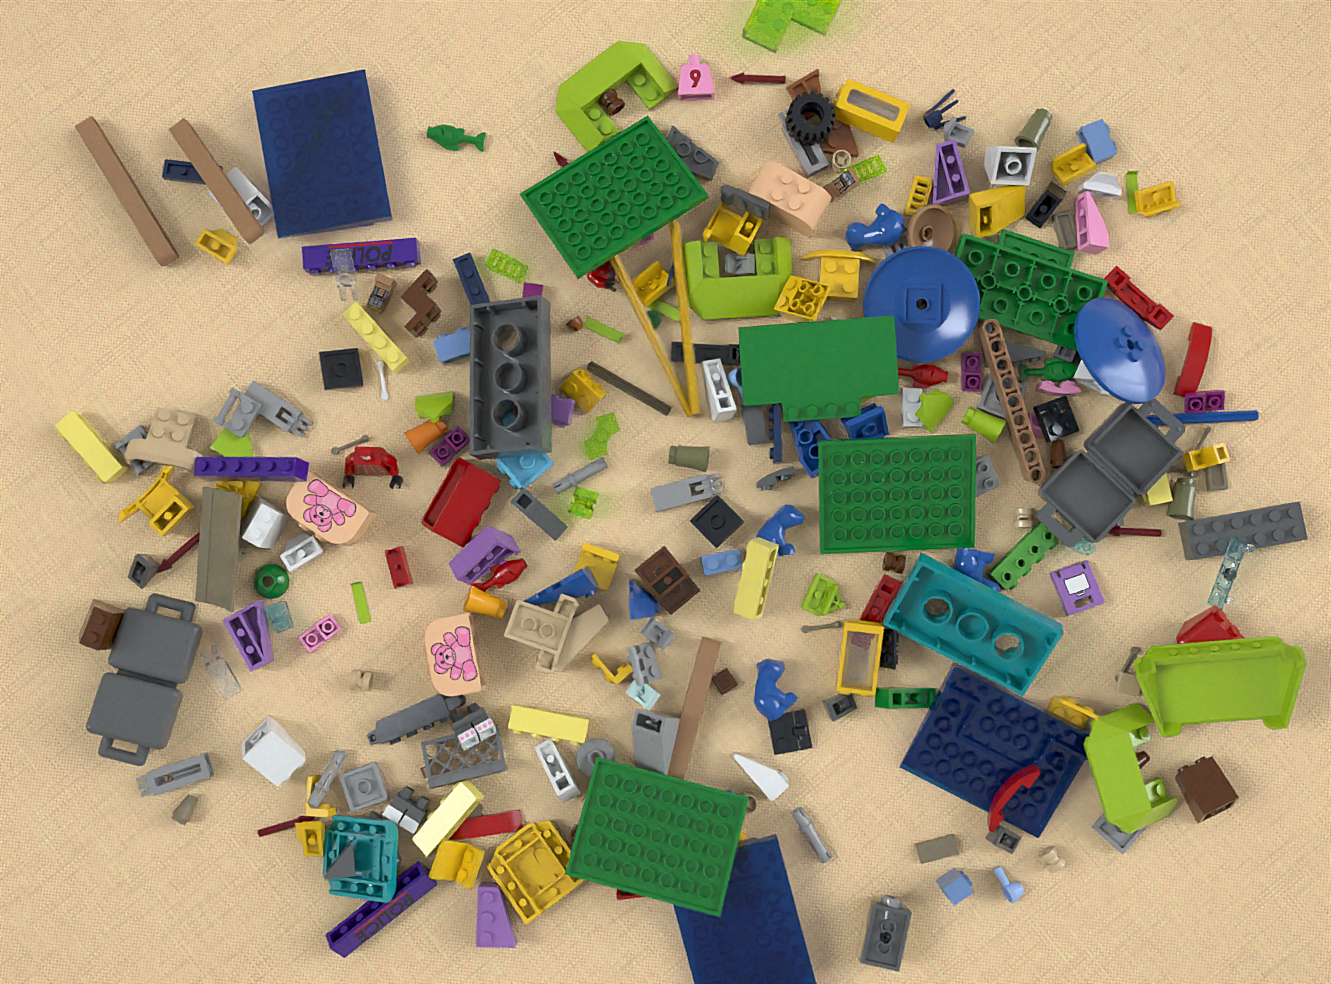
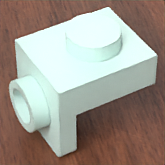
(643, 694)

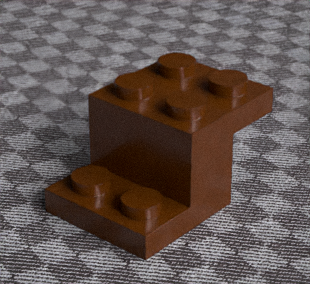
(425, 308)
(667, 580)

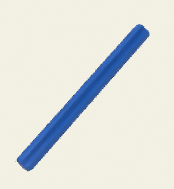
(1210, 417)

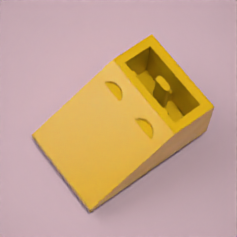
(995, 209)
(801, 299)

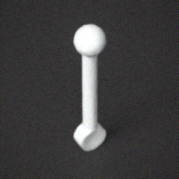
(384, 395)

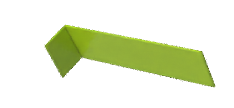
(1132, 185)
(665, 309)
(603, 329)
(360, 602)

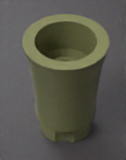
(1034, 130)
(690, 457)
(1183, 500)

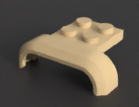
(166, 441)
(542, 629)

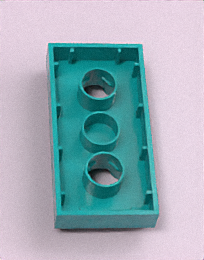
(973, 624)

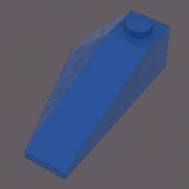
(806, 440)
(574, 585)
(641, 602)

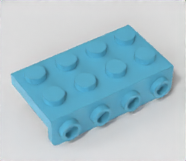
(525, 468)

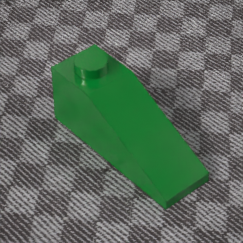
(904, 697)

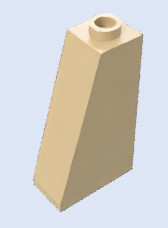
(580, 632)

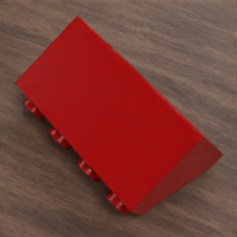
(460, 502)
(1208, 626)

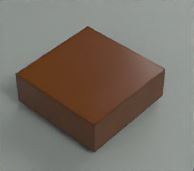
(724, 681)

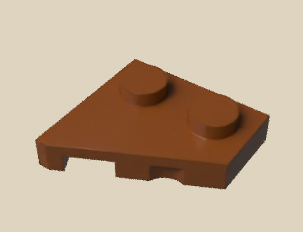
(806, 84)
(840, 139)

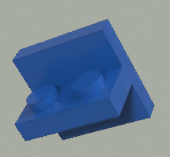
(869, 424)

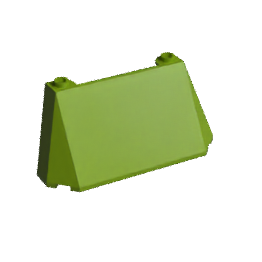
(1221, 682)

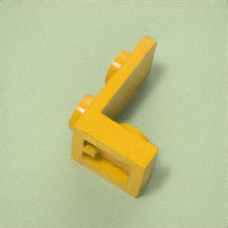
(622, 671)
(323, 809)

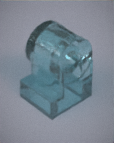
(1082, 547)
(280, 616)

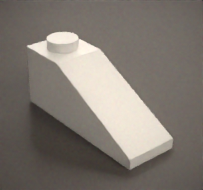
(717, 391)
(557, 771)
(764, 776)

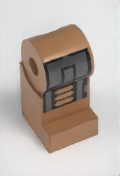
(842, 185)
(381, 293)

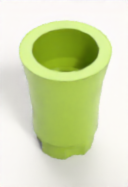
(983, 423)

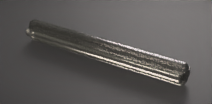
(629, 388)

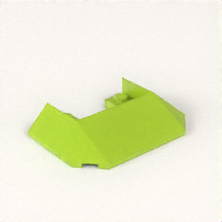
(619, 64)
(736, 296)
(1117, 774)

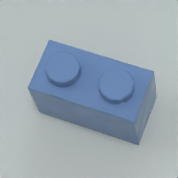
(1097, 141)
(453, 346)
(721, 562)
(955, 885)

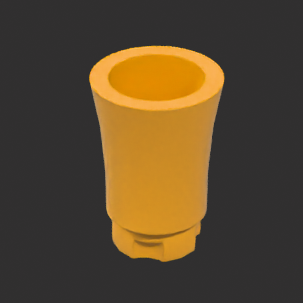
(484, 603)

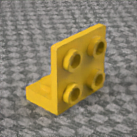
(600, 562)
(1068, 710)
(457, 862)

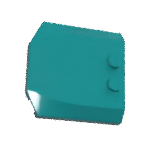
(374, 852)

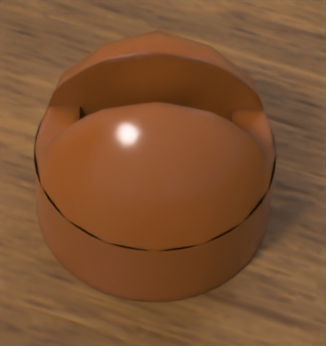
(575, 324)

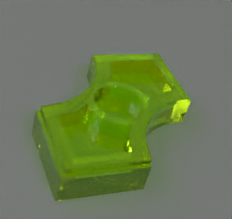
(597, 444)

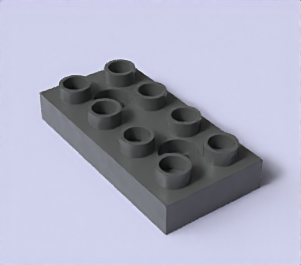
(510, 378)

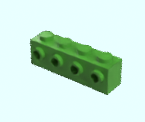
(1023, 556)

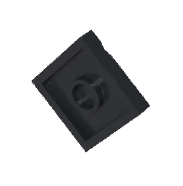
(340, 369)
(1056, 419)
(716, 521)
(790, 732)

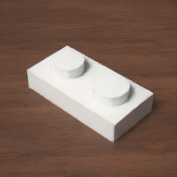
(910, 405)

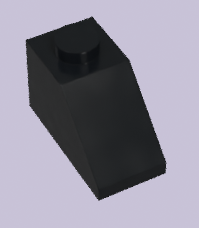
(1046, 204)

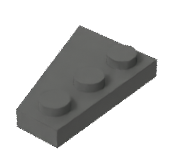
(695, 158)

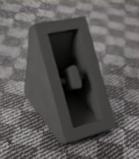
(143, 569)
(839, 706)
(1004, 838)
(343, 865)

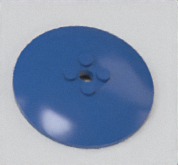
(946, 287)
(1102, 337)

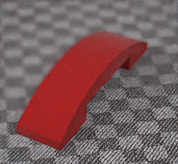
(1135, 299)
(1195, 359)
(880, 599)
(1026, 777)
(489, 825)

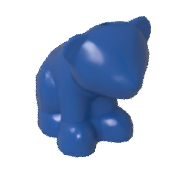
(883, 231)
(774, 528)
(972, 564)
(768, 697)

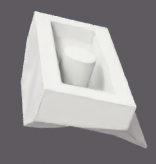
(1101, 186)
(301, 551)

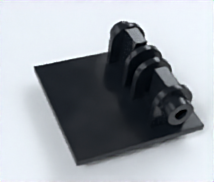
(888, 654)

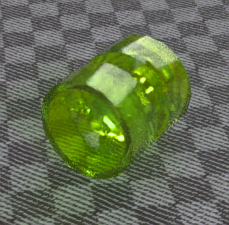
(583, 503)

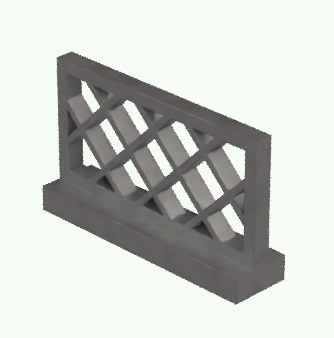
(467, 773)

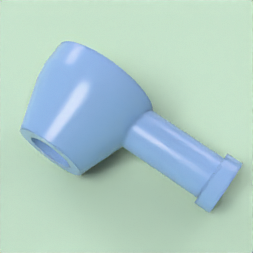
(735, 379)
(1011, 890)

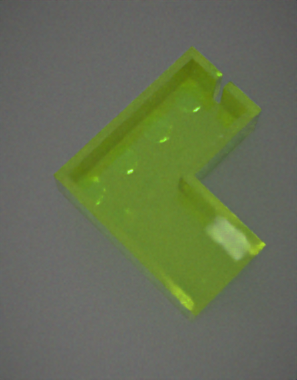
(772, 18)

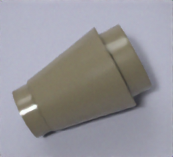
(185, 809)

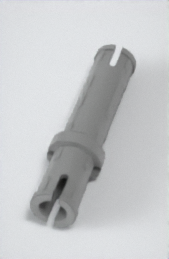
(580, 475)
(315, 800)
(809, 831)

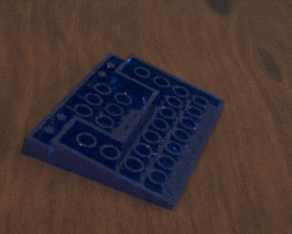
(322, 155)
(985, 735)
(758, 928)

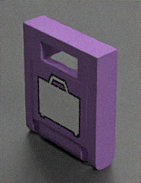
(1076, 584)

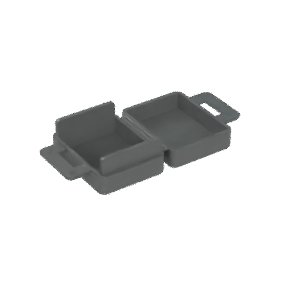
(1122, 460)
(142, 697)

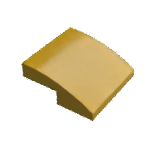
(247, 489)

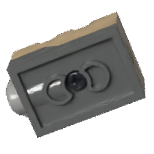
(884, 933)

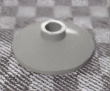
(593, 746)

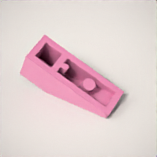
(1090, 227)

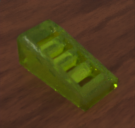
(869, 176)
(489, 265)

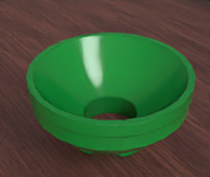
(280, 578)

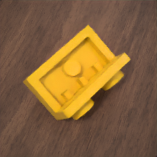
(1072, 165)
(1156, 199)
(651, 283)
(583, 390)

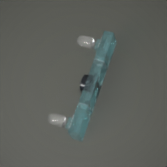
(1228, 573)

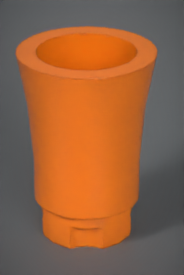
(425, 434)

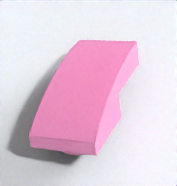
(1063, 389)
(320, 633)

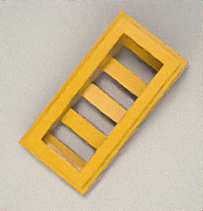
(914, 187)

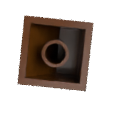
(100, 626)
(1205, 788)

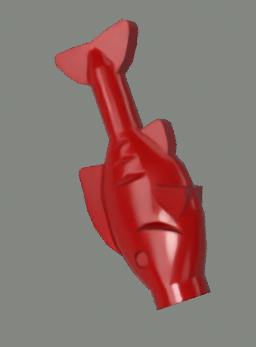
(924, 375)
(503, 574)

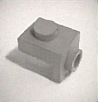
(958, 132)
(740, 264)
(658, 633)

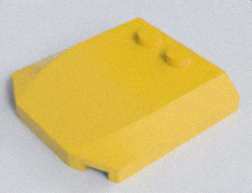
(533, 869)

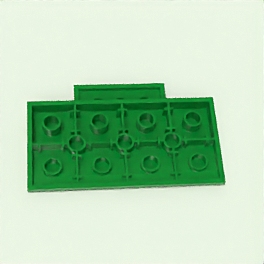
(1029, 285)
(819, 365)

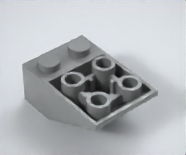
(653, 739)

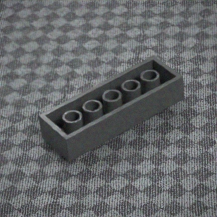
(1257, 527)

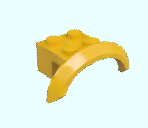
(732, 229)
(840, 271)
(161, 504)

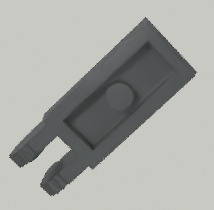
(745, 201)

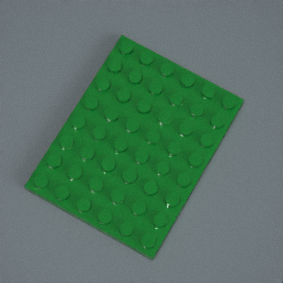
(613, 196)
(897, 493)
(657, 836)

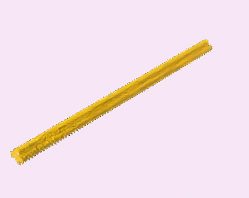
(682, 303)
(639, 311)

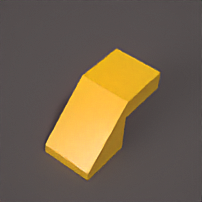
(1206, 457)

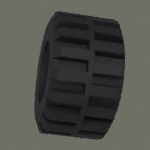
(814, 104)

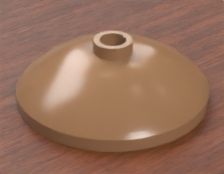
(937, 225)

